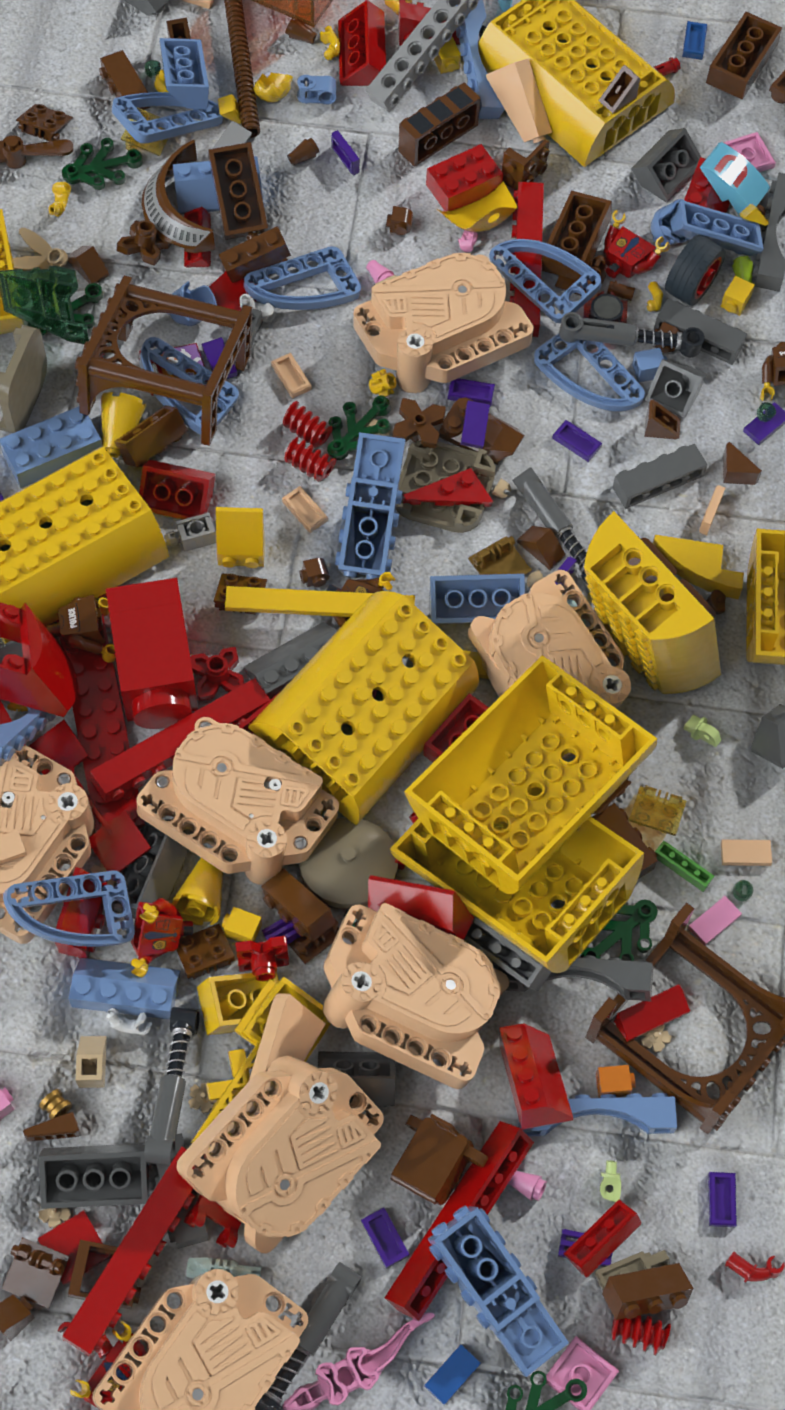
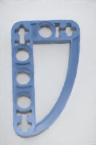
(147, 131)
(260, 291)
(563, 302)
(594, 359)
(178, 370)
(53, 896)

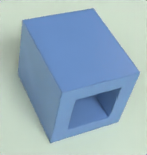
(646, 364)

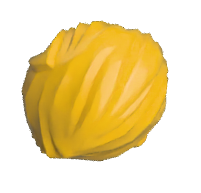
(273, 87)

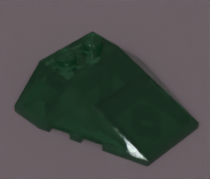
(44, 300)

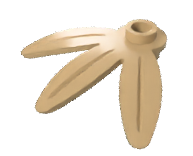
(39, 245)

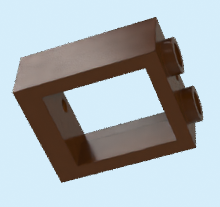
(79, 1269)

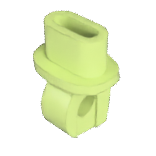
(701, 730)
(612, 1178)

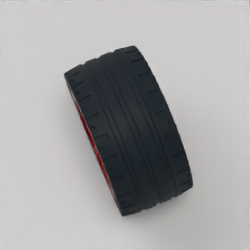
(695, 270)

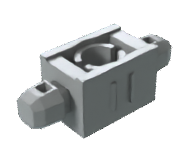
(193, 540)

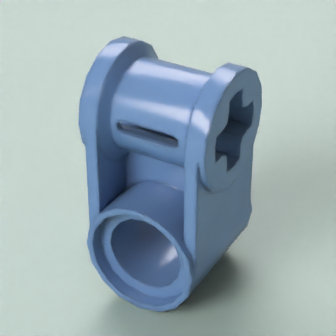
(319, 89)

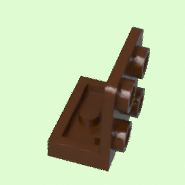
(522, 169)

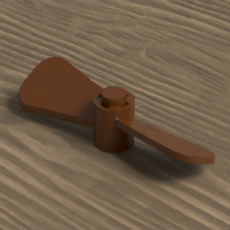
(14, 152)

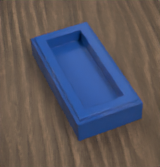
(694, 40)
(452, 1374)

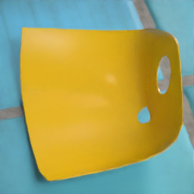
(485, 212)

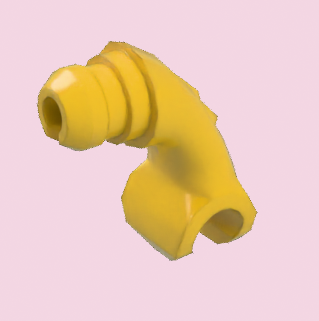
(330, 37)
(61, 192)

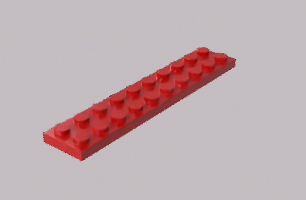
(100, 725)

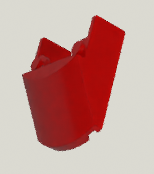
(44, 674)

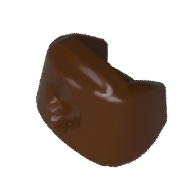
(717, 601)

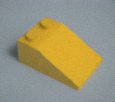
(240, 537)
(227, 1000)

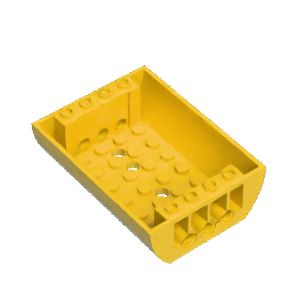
(562, 75)

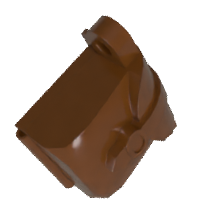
(434, 1159)

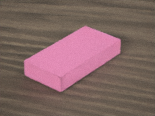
(714, 920)

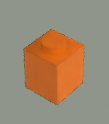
(615, 1080)

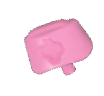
(467, 241)

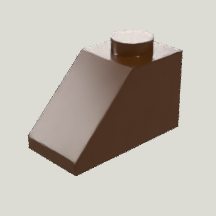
(14, 1316)

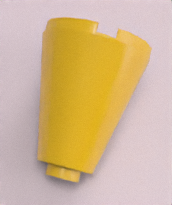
(118, 417)
(201, 894)

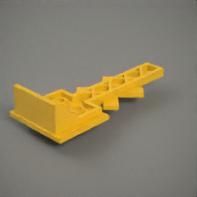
(252, 1028)

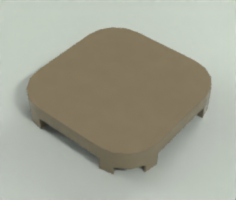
(22, 379)
(430, 465)

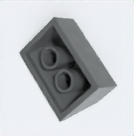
(668, 164)
(369, 1070)

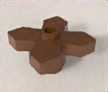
(143, 240)
(418, 423)

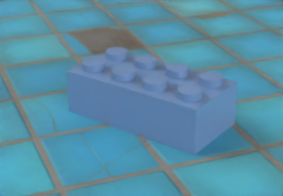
(49, 446)

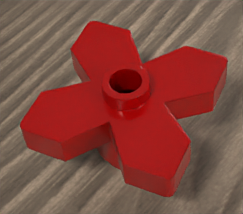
(216, 672)
(262, 957)

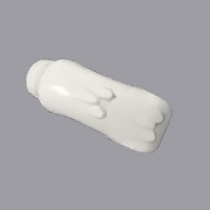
(268, 312)
(132, 1026)

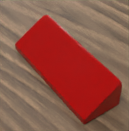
(202, 259)
(652, 1014)
(603, 1238)

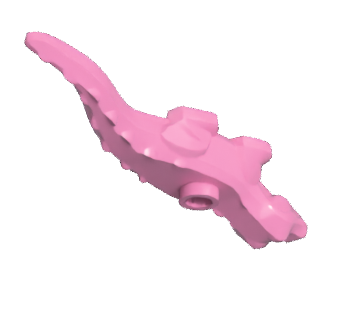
(358, 1369)

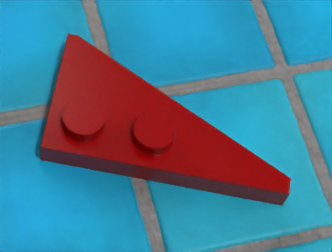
(454, 490)

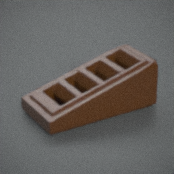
(57, 1128)

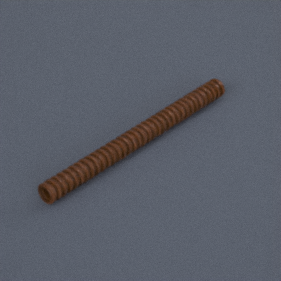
(242, 66)

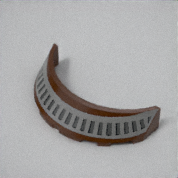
(170, 225)

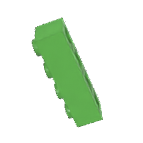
(683, 866)

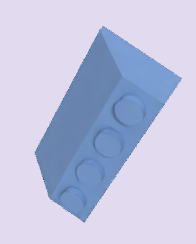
(185, 71)
(196, 186)
(719, 227)
(469, 596)
(111, 985)

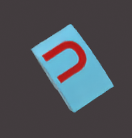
(734, 177)

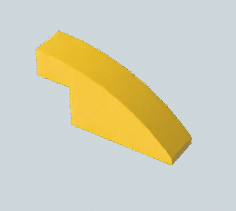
(700, 564)

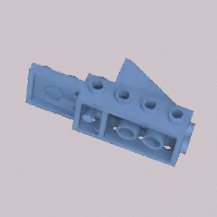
(371, 507)
(496, 1288)

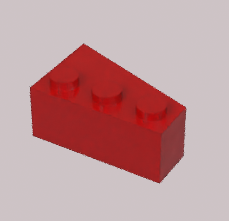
(410, 16)

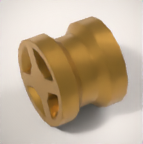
(55, 1104)

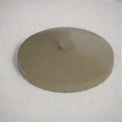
(345, 860)

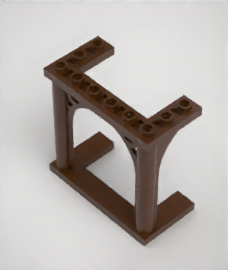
(136, 301)
(769, 1005)

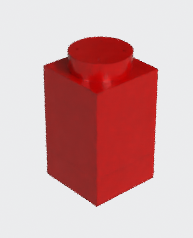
(152, 653)

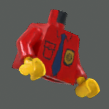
(628, 252)
(156, 932)
(122, 1370)

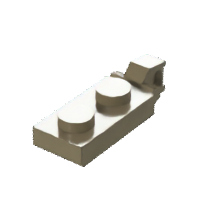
(631, 1264)

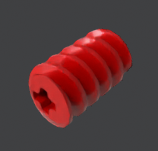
(305, 426)
(308, 461)
(642, 1332)

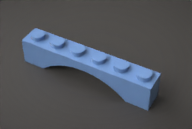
(476, 74)
(18, 732)
(650, 1114)

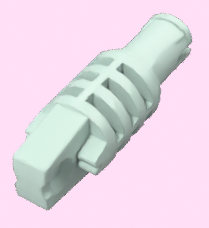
(198, 1266)

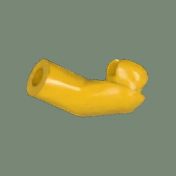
(159, 83)
(657, 293)

